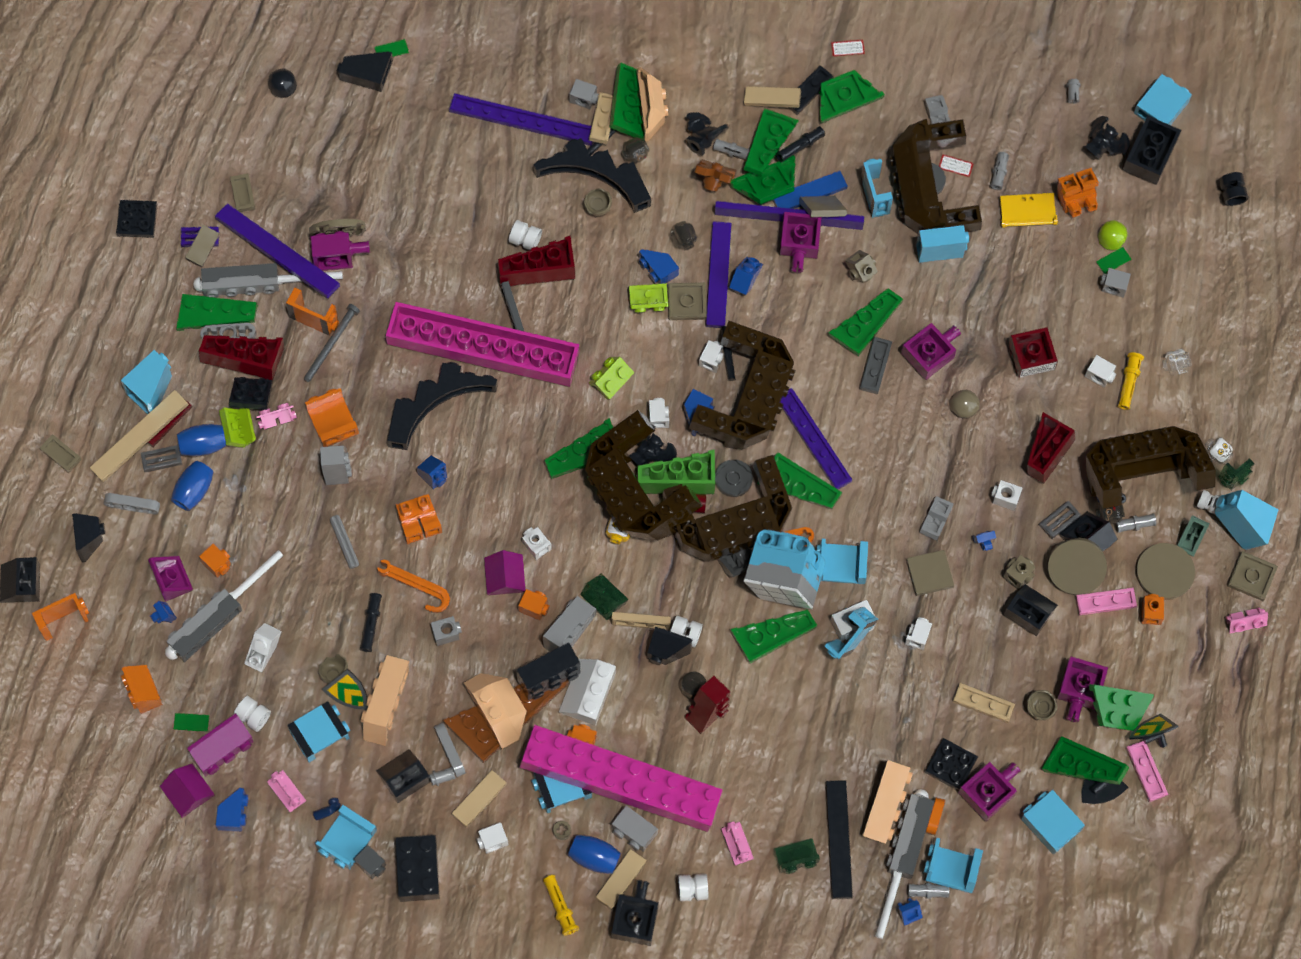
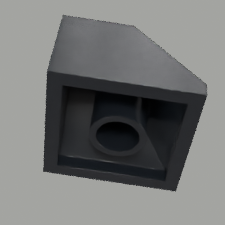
(1091, 528)
(88, 534)
(668, 647)

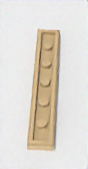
(139, 436)

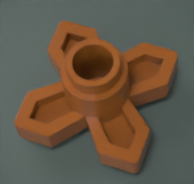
(714, 174)

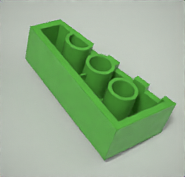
(693, 471)

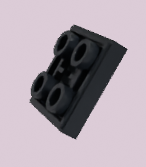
(136, 218)
(250, 393)
(951, 764)

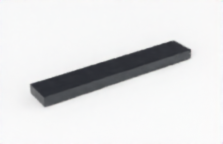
(839, 840)

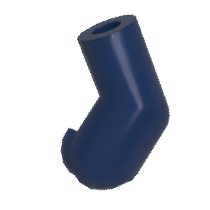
(334, 806)

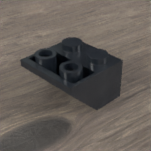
(20, 580)
(1030, 609)
(404, 775)

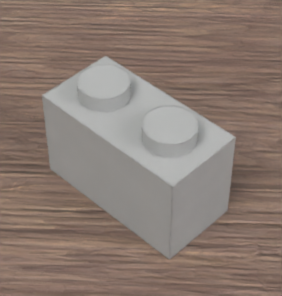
(634, 829)

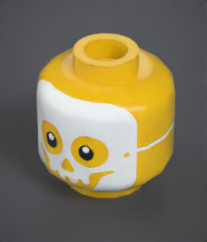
(614, 533)

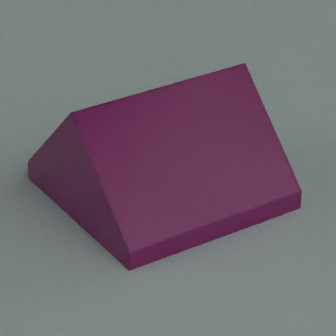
(504, 573)
(170, 576)
(186, 789)

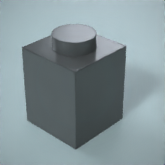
(370, 862)

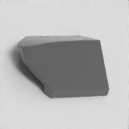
(736, 563)

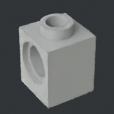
(584, 94)
(1115, 282)
(442, 638)

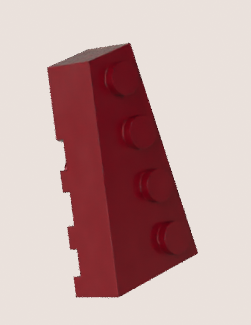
(539, 264)
(243, 354)

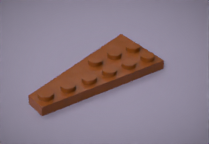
(474, 731)

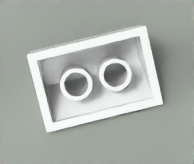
(588, 691)

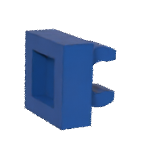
(984, 538)
(163, 613)
(910, 912)

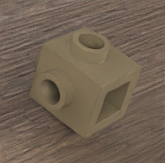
(861, 266)
(1020, 571)

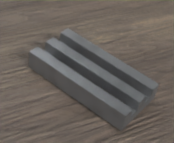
(163, 465)
(1048, 530)

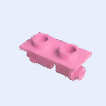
(268, 417)
(1255, 619)
(286, 790)
(737, 843)

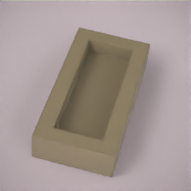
(242, 192)
(202, 245)
(60, 453)

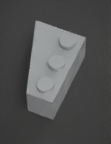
(335, 465)
(569, 624)

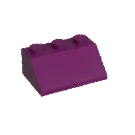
(220, 745)

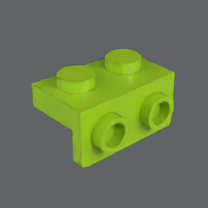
(648, 296)
(611, 376)
(237, 426)

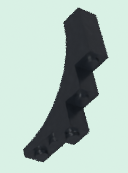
(600, 166)
(429, 395)

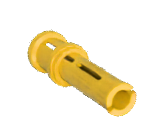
(1131, 373)
(563, 914)

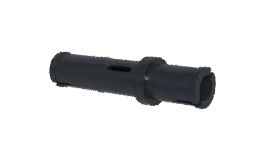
(806, 140)
(372, 615)

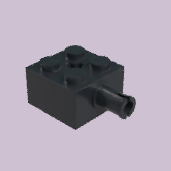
(638, 907)

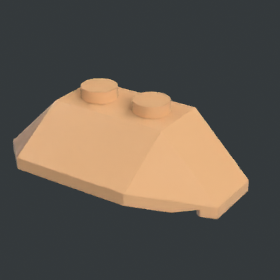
(652, 103)
(498, 706)

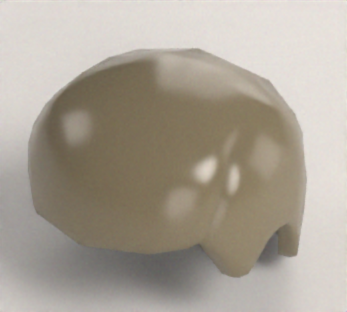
(598, 202)
(964, 403)
(332, 668)
(1042, 705)

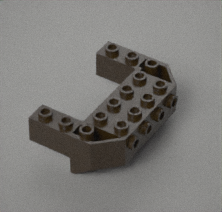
(916, 177)
(761, 393)
(1146, 455)
(623, 492)
(737, 526)

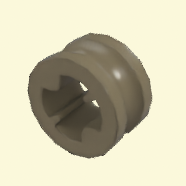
(557, 827)

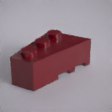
(1049, 448)
(711, 703)

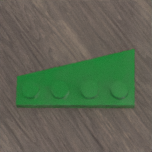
(769, 138)
(204, 311)
(866, 323)
(765, 637)

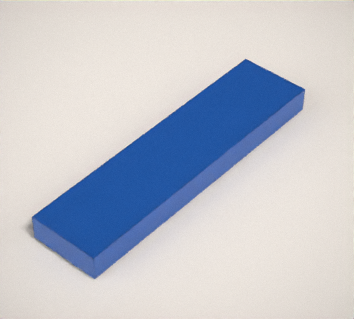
(820, 187)

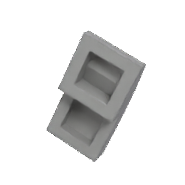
(937, 109)
(936, 518)

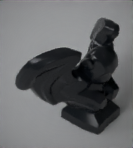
(702, 135)
(1105, 140)
(650, 450)

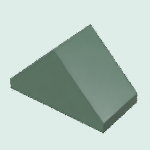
(1193, 535)

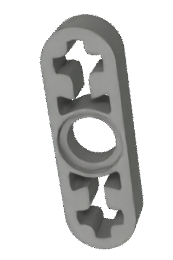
(222, 328)
(131, 503)
(449, 749)

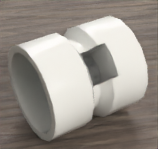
(525, 235)
(681, 624)
(254, 715)
(693, 887)

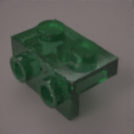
(1231, 478)
(603, 596)
(797, 856)

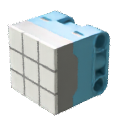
(785, 569)

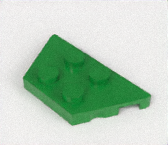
(845, 95)
(773, 183)
(1119, 707)

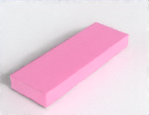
(1106, 601)
(1147, 771)

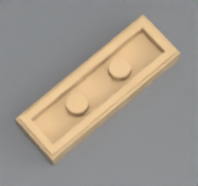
(772, 97)
(601, 122)
(640, 620)
(983, 703)
(479, 798)
(621, 879)

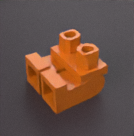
(1078, 192)
(414, 510)

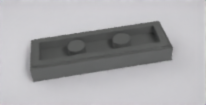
(511, 306)
(876, 365)

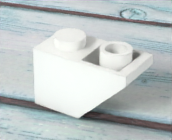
(262, 647)

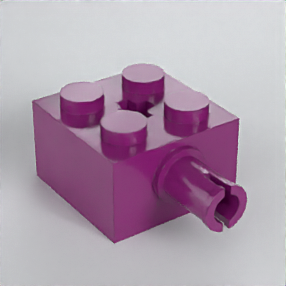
(796, 245)
(335, 250)
(930, 339)
(1075, 693)
(990, 779)

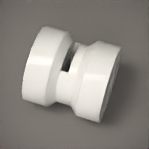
(1204, 501)

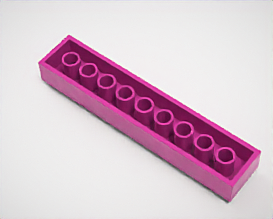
(482, 344)
(621, 778)

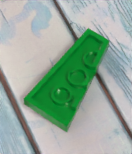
(625, 105)
(576, 454)
(805, 485)
(1082, 762)

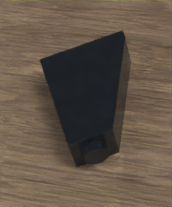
(366, 69)

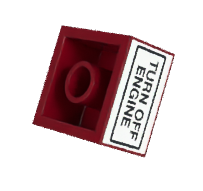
(1033, 352)

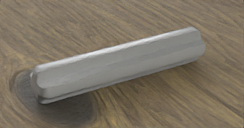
(344, 541)

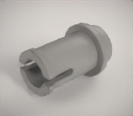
(1073, 90)
(442, 776)

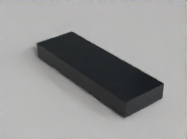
(811, 87)

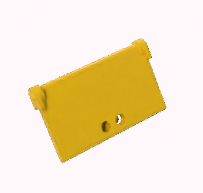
(1026, 211)

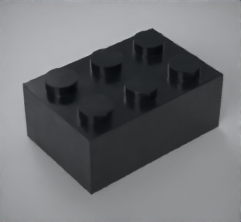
(1152, 150)
(548, 672)
(417, 868)

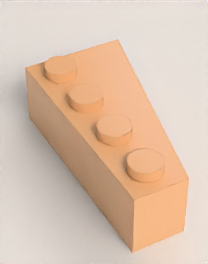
(384, 699)
(887, 801)

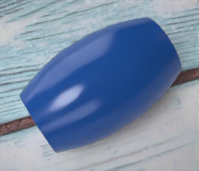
(201, 440)
(192, 485)
(594, 854)

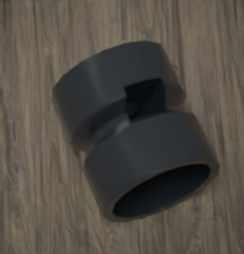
(1233, 188)

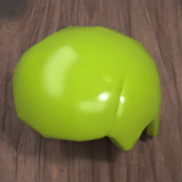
(1112, 235)

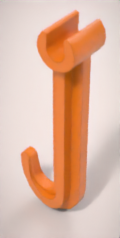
(417, 583)

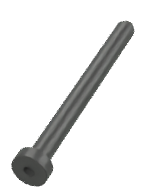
(352, 310)

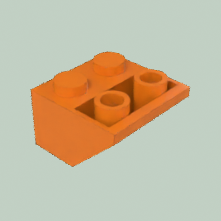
(142, 688)

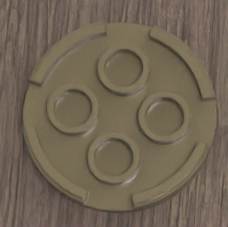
(345, 225)
(1077, 566)
(1165, 570)

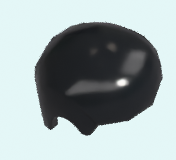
(282, 83)

